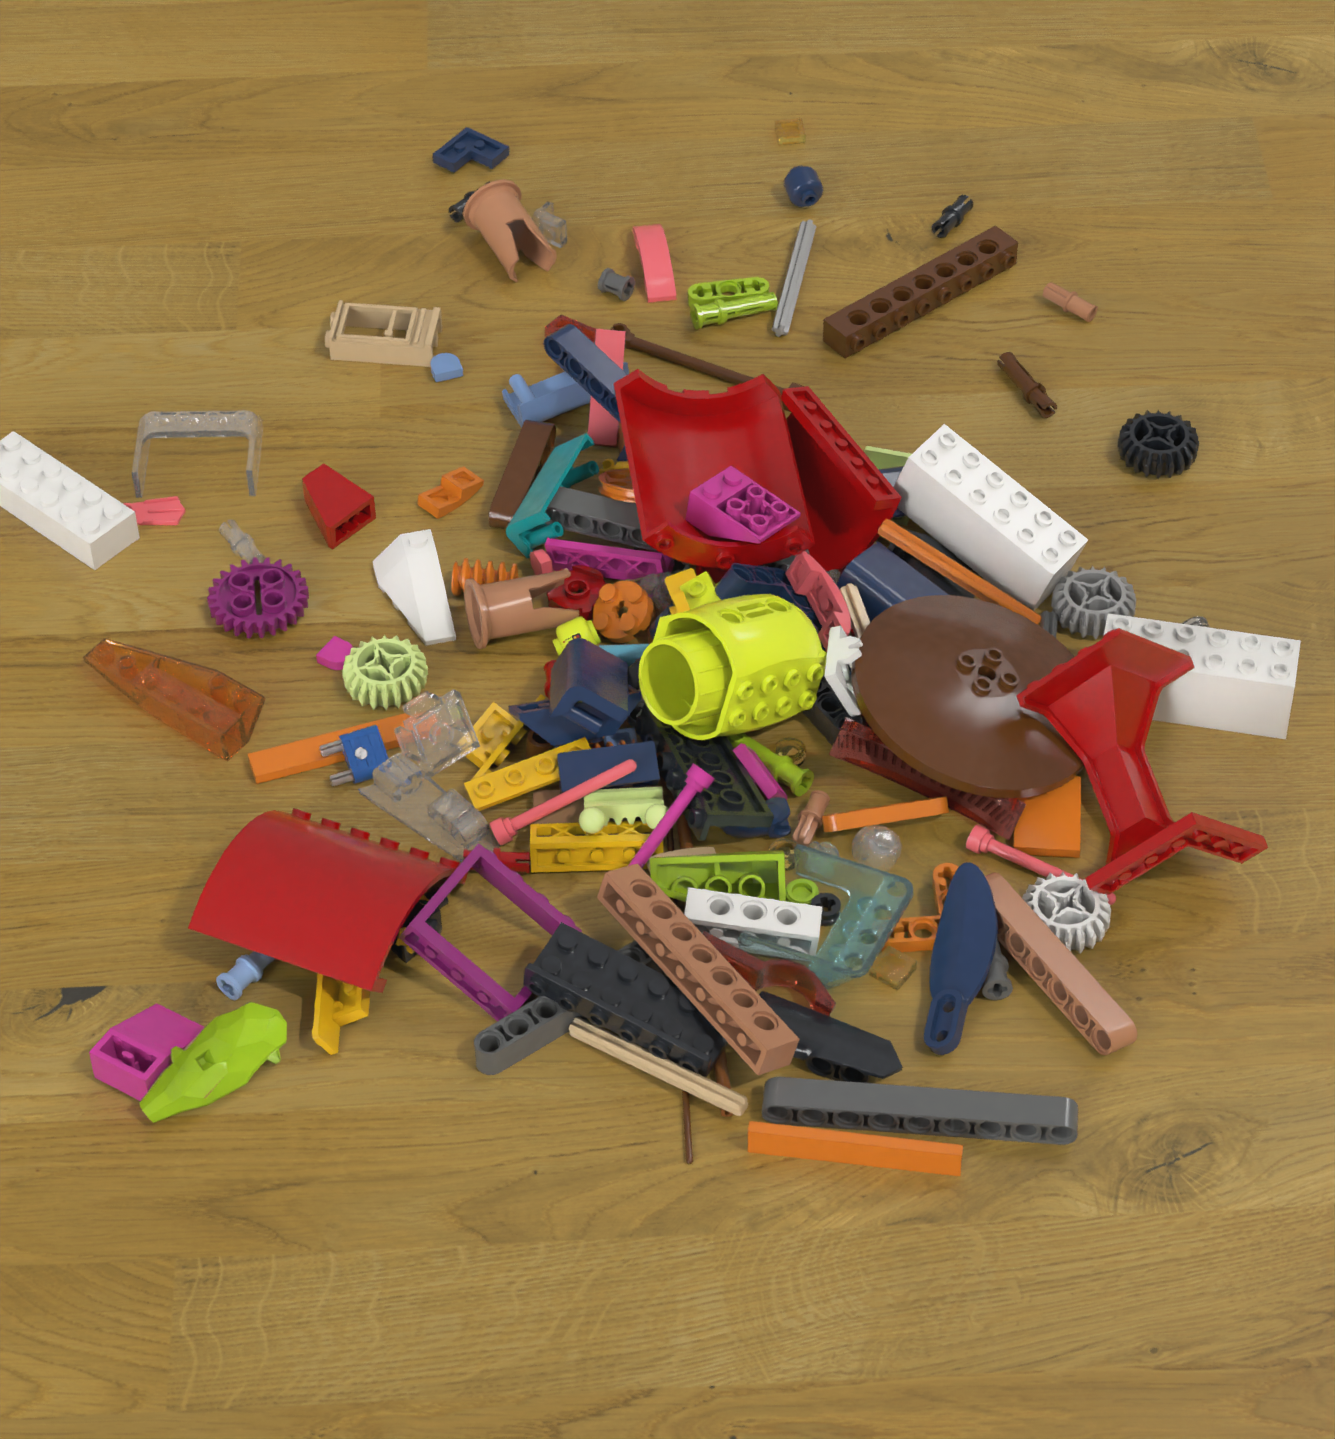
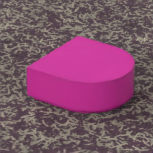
(334, 653)

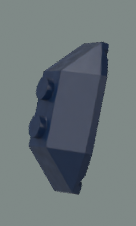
(562, 731)

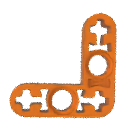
(929, 923)

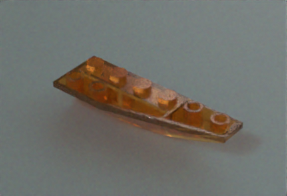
(182, 695)

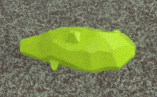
(226, 1049)

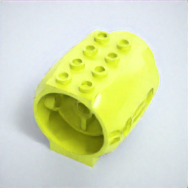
(732, 666)

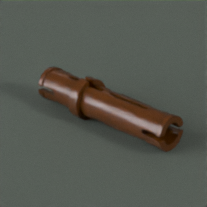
(1032, 391)

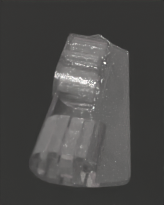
(426, 808)

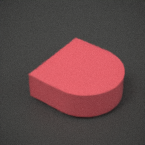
(541, 562)

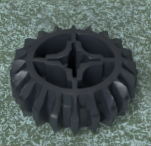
(1158, 444)

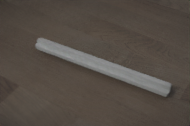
(794, 278)

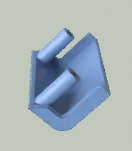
(546, 397)

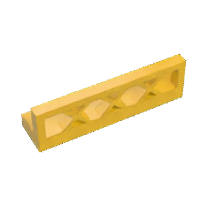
(589, 852)

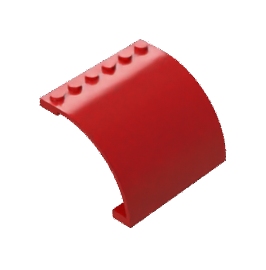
(839, 482)
(316, 895)

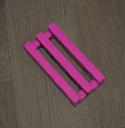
(759, 772)

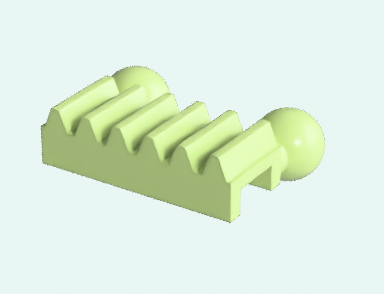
(620, 804)

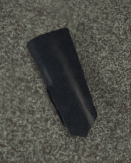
(834, 1047)

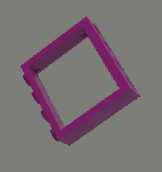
(457, 966)

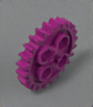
(234, 597)

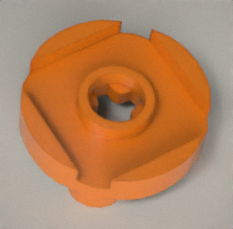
(611, 600)

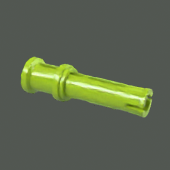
(721, 311)
(780, 767)

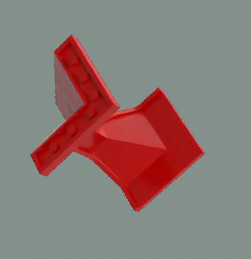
(1104, 713)

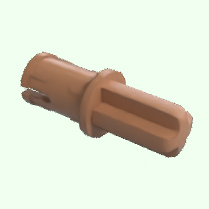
(1070, 301)
(811, 817)

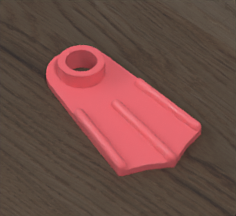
(158, 511)

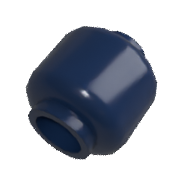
(803, 186)

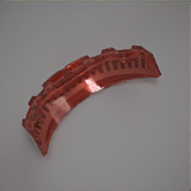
(863, 748)

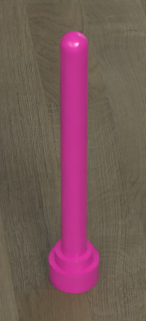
(696, 782)

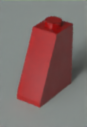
(337, 504)

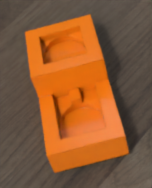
(453, 492)

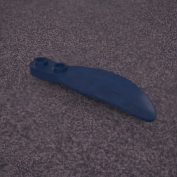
(960, 956)

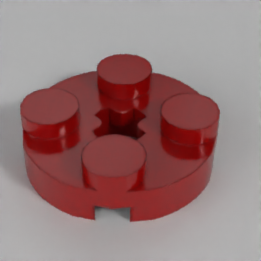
(583, 578)

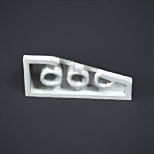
(414, 582)

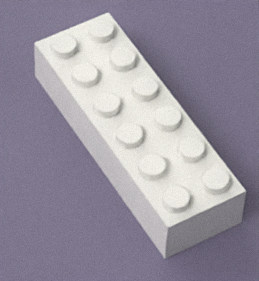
(63, 503)

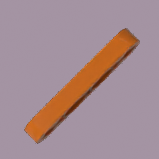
(885, 814)

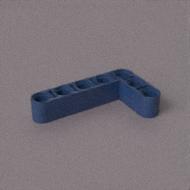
(754, 580)

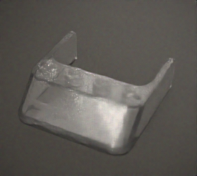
(198, 424)

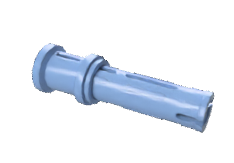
(247, 970)

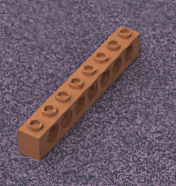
(698, 969)

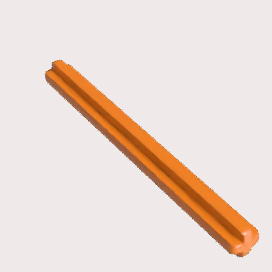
(952, 569)

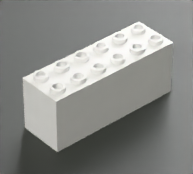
(987, 518)
(1237, 679)

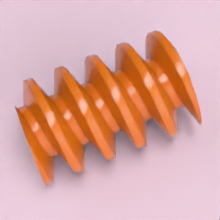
(480, 575)

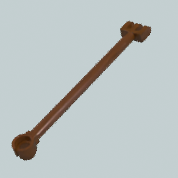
(686, 360)

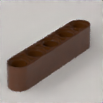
(523, 467)

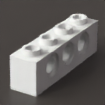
(769, 919)

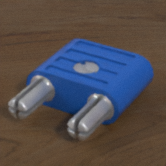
(362, 752)

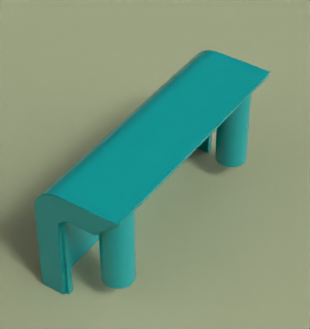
(528, 524)

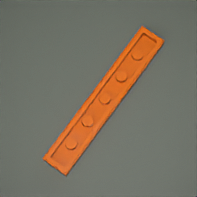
(305, 753)
(855, 1148)

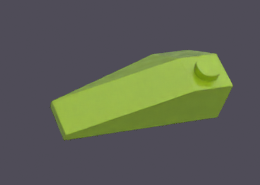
(742, 873)

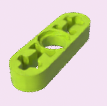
(703, 292)

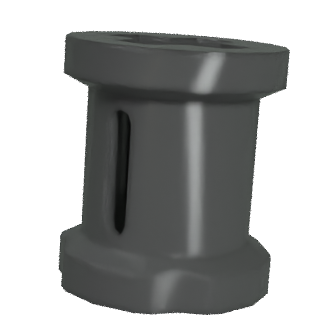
(616, 284)

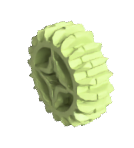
(385, 672)

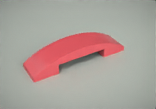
(655, 262)
(601, 424)
(825, 598)

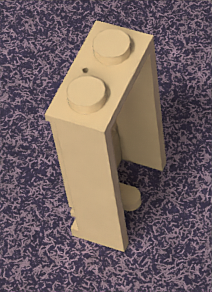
(412, 350)

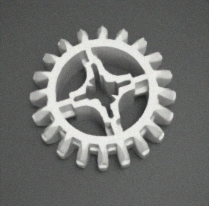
(1070, 910)

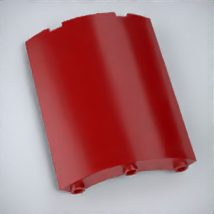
(691, 436)

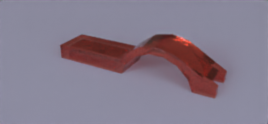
(776, 972)

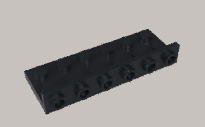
(731, 796)
(624, 998)

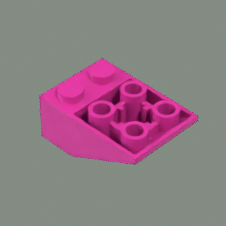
(737, 508)
(140, 1049)

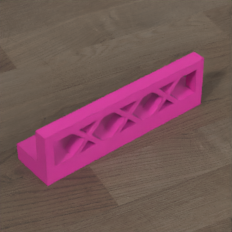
(610, 561)

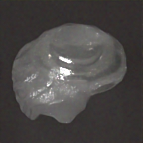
(876, 847)

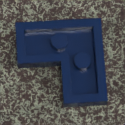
(467, 146)

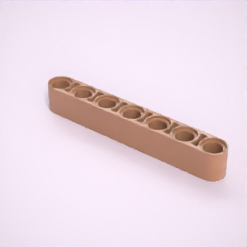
(1059, 972)

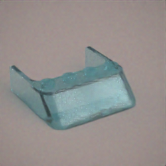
(861, 929)

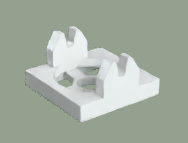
(840, 653)

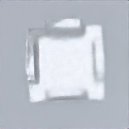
(436, 731)

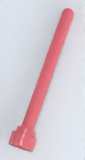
(507, 828)
(982, 841)

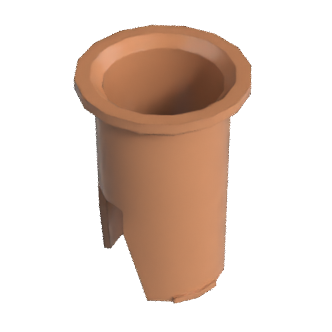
(507, 225)
(507, 607)

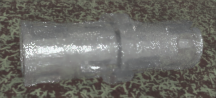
(240, 542)

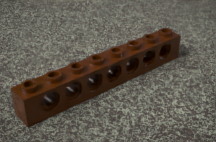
(919, 292)

